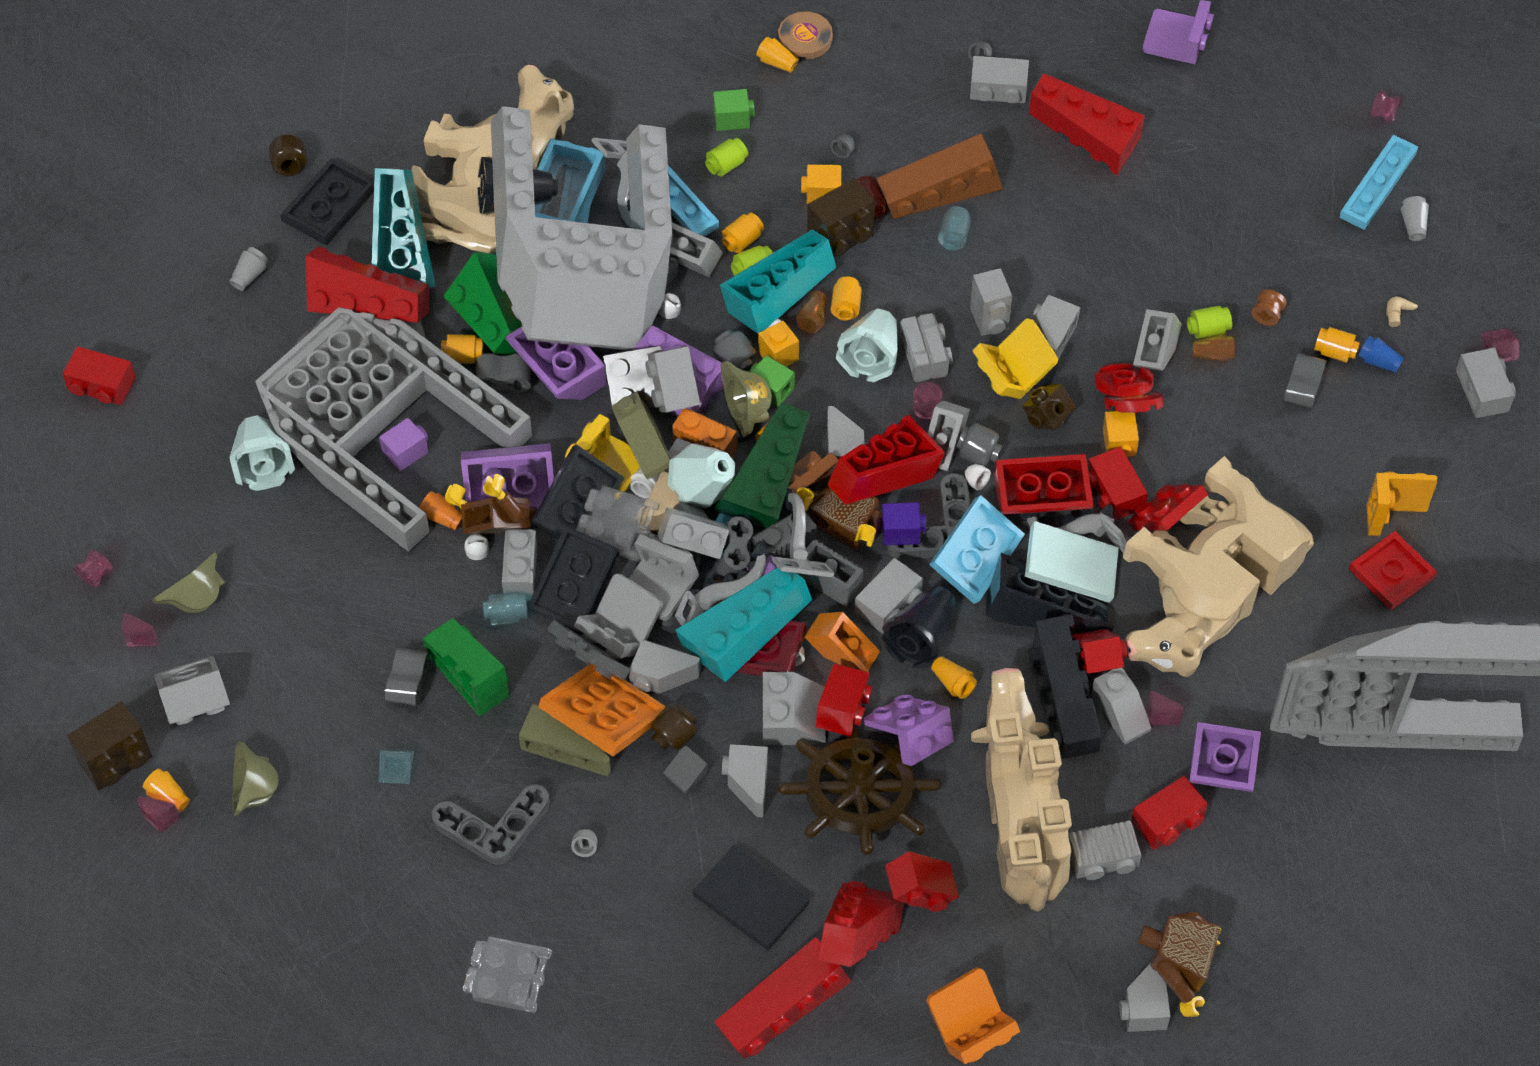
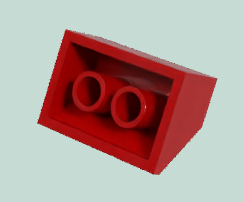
(1042, 484)

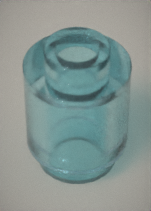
(954, 228)
(505, 608)

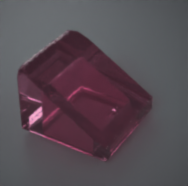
(1504, 342)
(138, 632)
(1163, 710)
(158, 812)

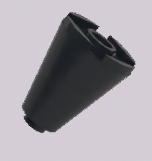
(544, 186)
(920, 628)

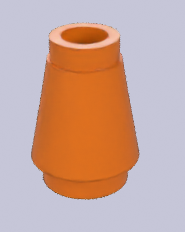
(441, 511)

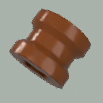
(1268, 307)

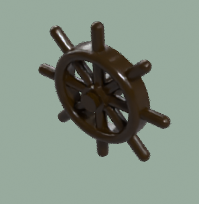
(859, 788)

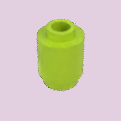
(726, 156)
(748, 258)
(1209, 322)

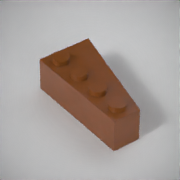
(941, 178)

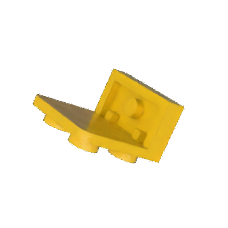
(1017, 361)
(613, 452)

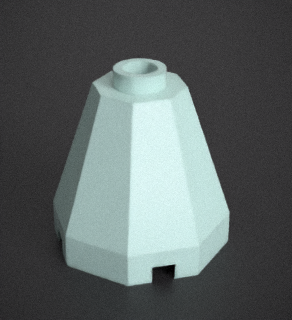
(869, 346)
(260, 455)
(700, 475)

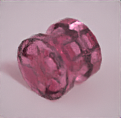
(1385, 106)
(922, 395)
(93, 568)

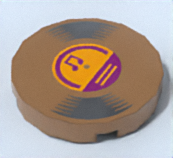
(806, 34)

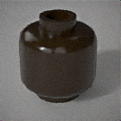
(287, 155)
(673, 727)

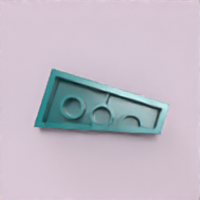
(398, 227)
(778, 281)
(744, 622)

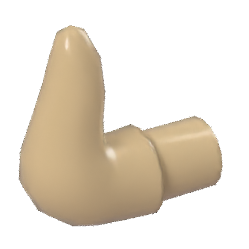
(1393, 309)

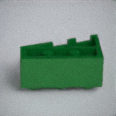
(483, 304)
(468, 666)

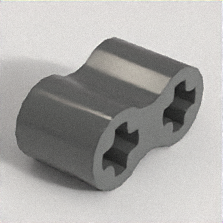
(504, 372)
(1305, 380)
(735, 552)
(407, 676)

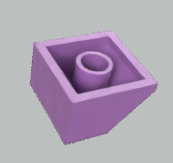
(1224, 757)

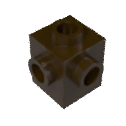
(1048, 406)

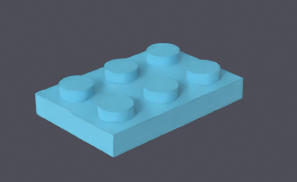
(974, 547)

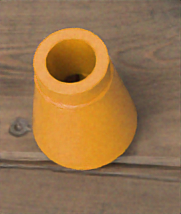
(776, 55)
(954, 677)
(163, 787)

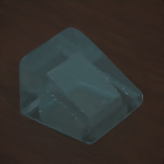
(395, 766)

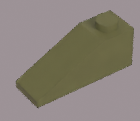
(642, 434)
(556, 741)

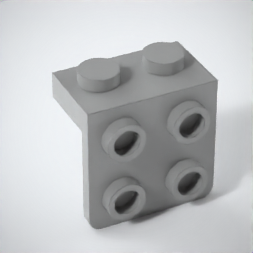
(664, 572)
(622, 617)

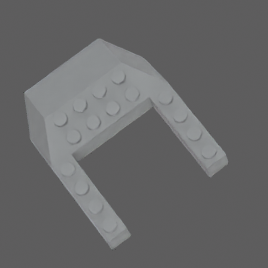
(577, 277)
(350, 385)
(1363, 684)

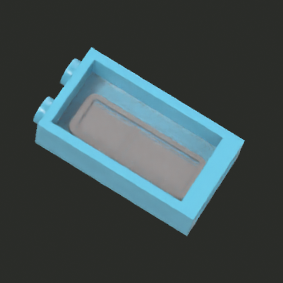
(578, 178)

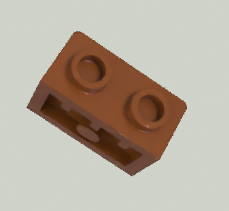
(811, 471)

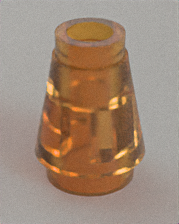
(812, 313)
(1215, 348)

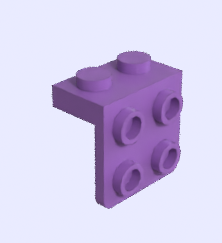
(1177, 34)
(920, 725)

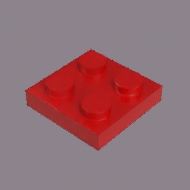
(1167, 507)
(1392, 570)

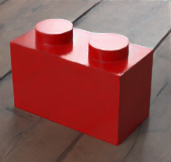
(99, 376)
(1116, 483)
(1101, 651)
(843, 700)
(1169, 813)
(922, 881)

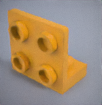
(1397, 493)

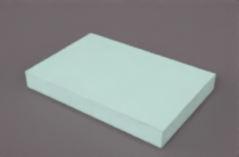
(1071, 562)

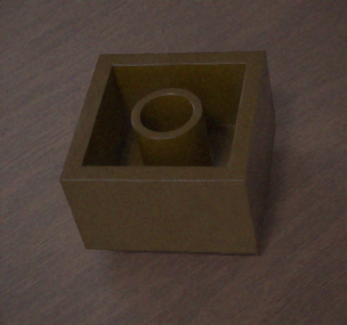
(843, 216)
(110, 746)

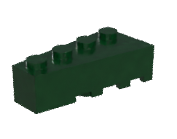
(765, 474)

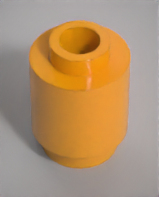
(742, 232)
(846, 298)
(1337, 344)
(463, 348)

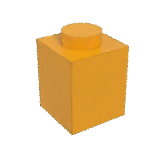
(820, 180)
(779, 344)
(1120, 431)

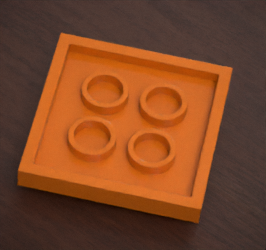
(602, 709)

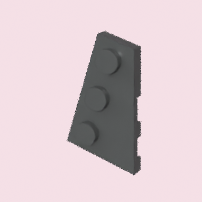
(587, 651)

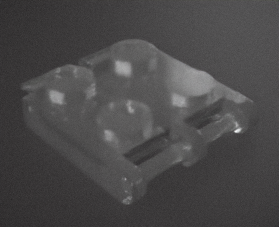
(617, 518)
(506, 973)

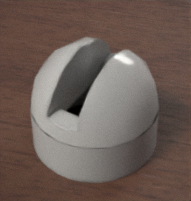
(578, 843)

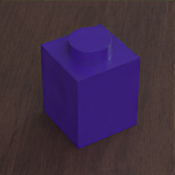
(902, 523)

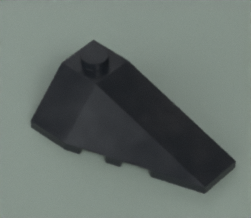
(1024, 600)

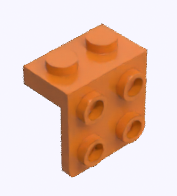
(970, 1017)

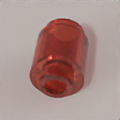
(871, 185)

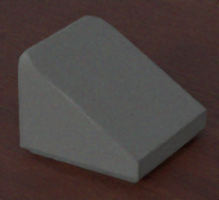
(686, 770)

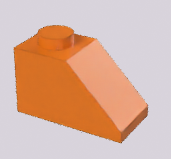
(842, 641)

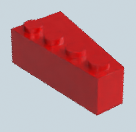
(1087, 120)
(347, 284)
(886, 463)
(858, 922)
(781, 1000)

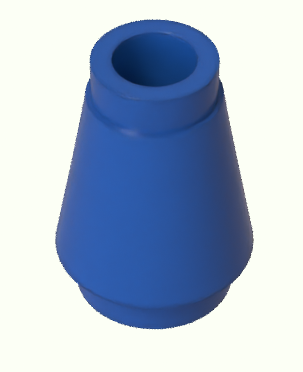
(1380, 355)

